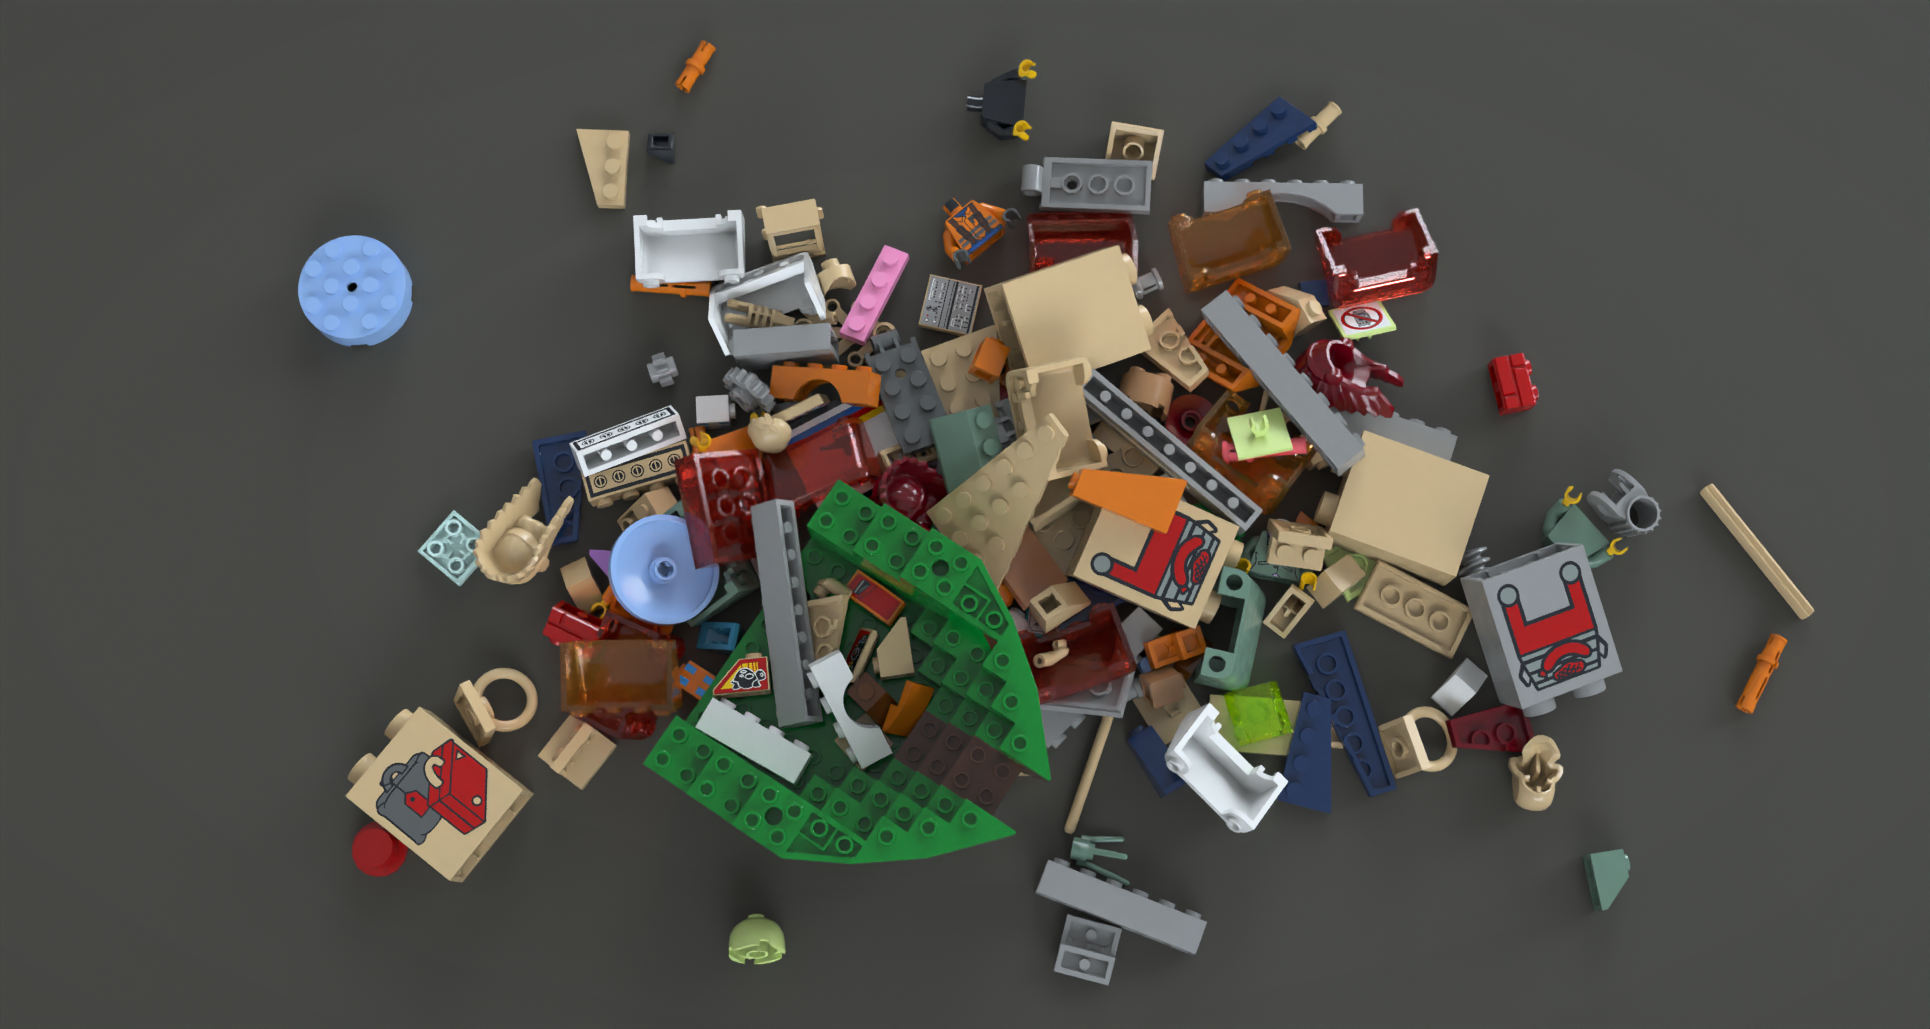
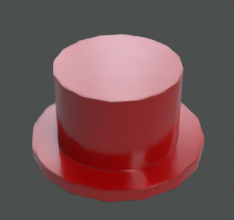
(378, 851)

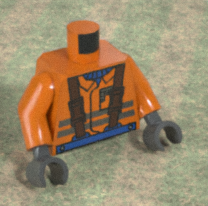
(974, 229)

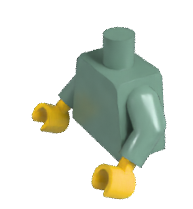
(1570, 525)

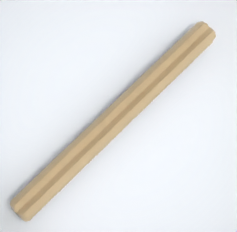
(1757, 551)

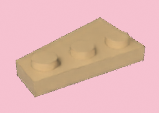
(607, 164)
(1174, 352)
(827, 623)

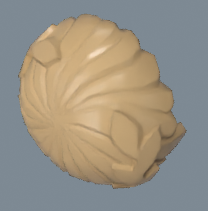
(769, 433)

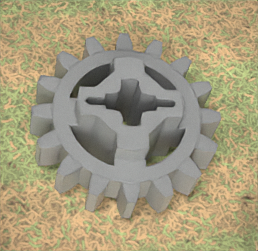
(749, 391)

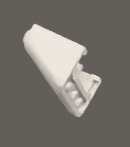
(689, 249)
(1220, 773)

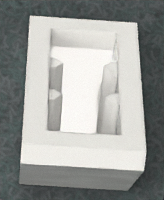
(1459, 687)

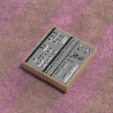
(950, 305)

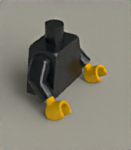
(1004, 103)

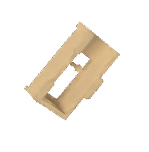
(791, 219)

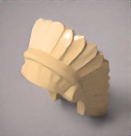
(514, 543)

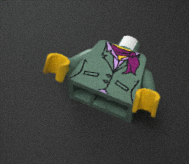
(1255, 565)

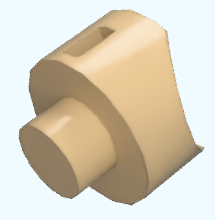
(835, 276)

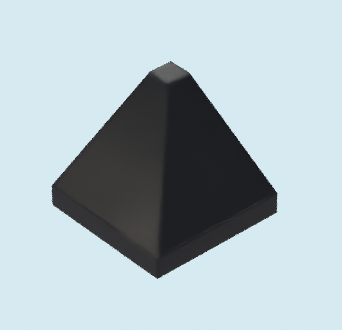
(662, 146)

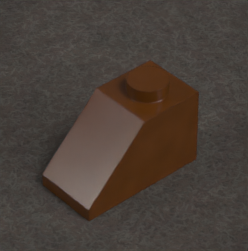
(871, 698)

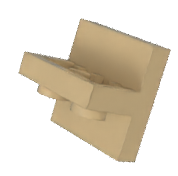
(1297, 544)
(577, 751)

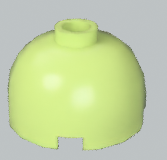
(756, 939)

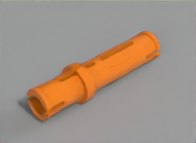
(702, 288)
(1766, 663)

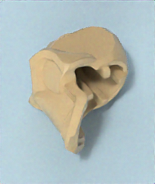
(1536, 773)

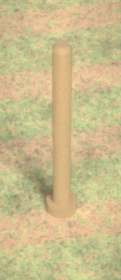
(1088, 774)

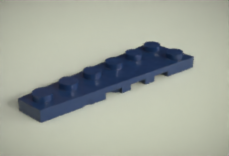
(1335, 675)

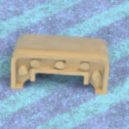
(1057, 390)

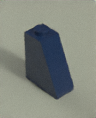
(1150, 754)

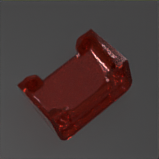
(1379, 262)
(813, 465)

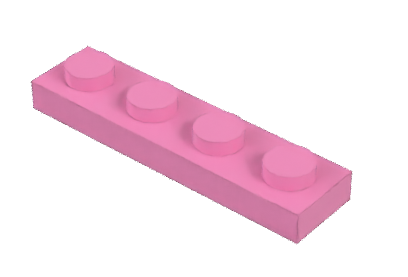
(874, 295)

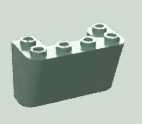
(1249, 599)

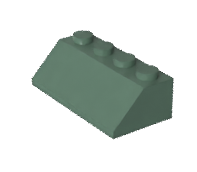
(964, 443)

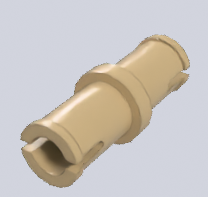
(1323, 120)

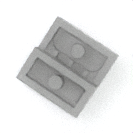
(1087, 949)

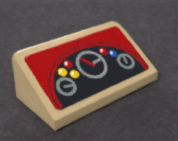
(861, 652)

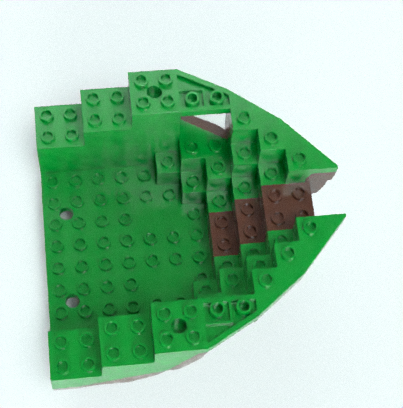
(954, 764)

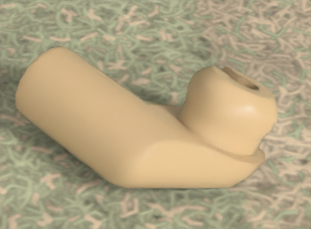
(831, 586)

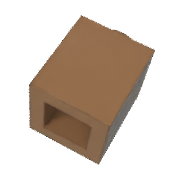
(1162, 686)

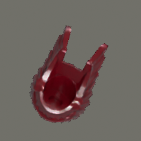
(1342, 377)
(910, 489)

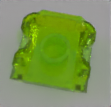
(1258, 713)

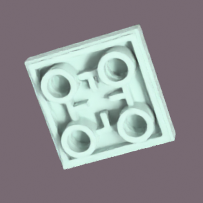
(452, 548)

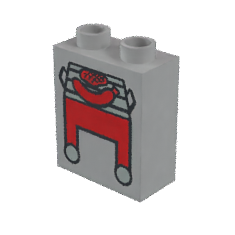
(1542, 627)

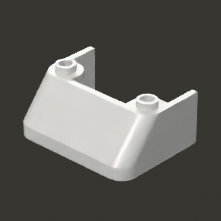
(779, 286)

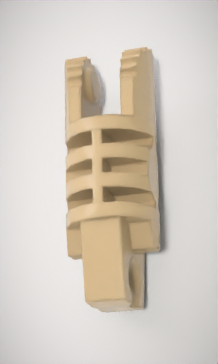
(756, 316)

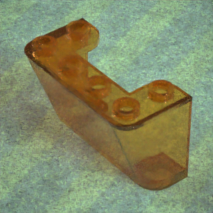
(1263, 480)
(620, 676)

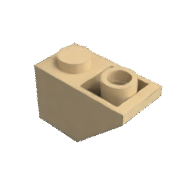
(649, 504)
(1057, 604)

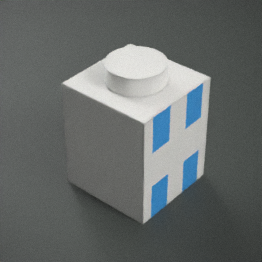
(715, 411)

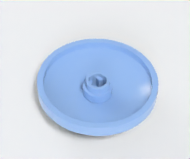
(656, 572)

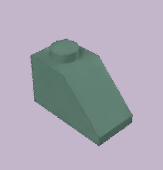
(1606, 876)

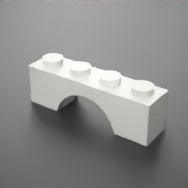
(865, 740)

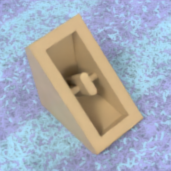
(1336, 580)
(582, 584)
(1288, 611)

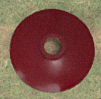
(1184, 407)

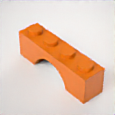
(796, 383)

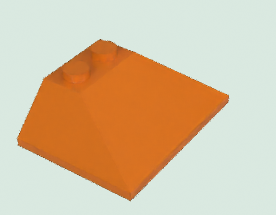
(1275, 317)

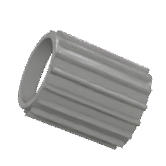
(1617, 507)

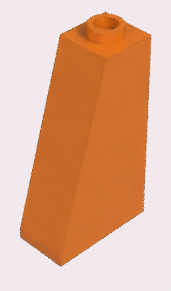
(1136, 497)

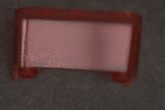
(1067, 235)

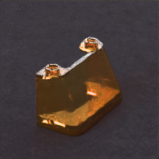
(1229, 242)

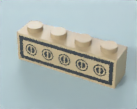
(635, 476)

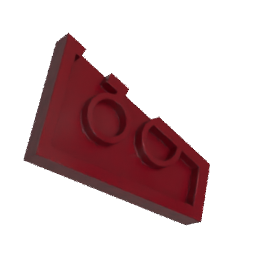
(1491, 729)

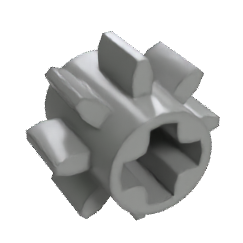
(662, 369)

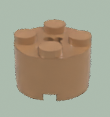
(1148, 391)

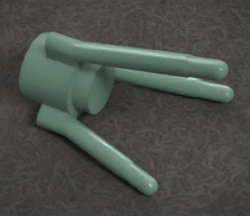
(1084, 850)

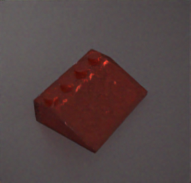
(718, 502)

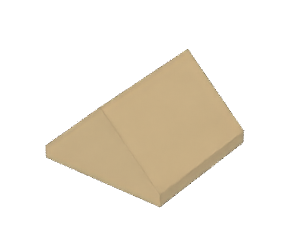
(1134, 143)

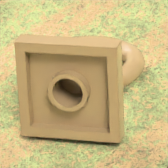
(478, 711)
(1405, 746)

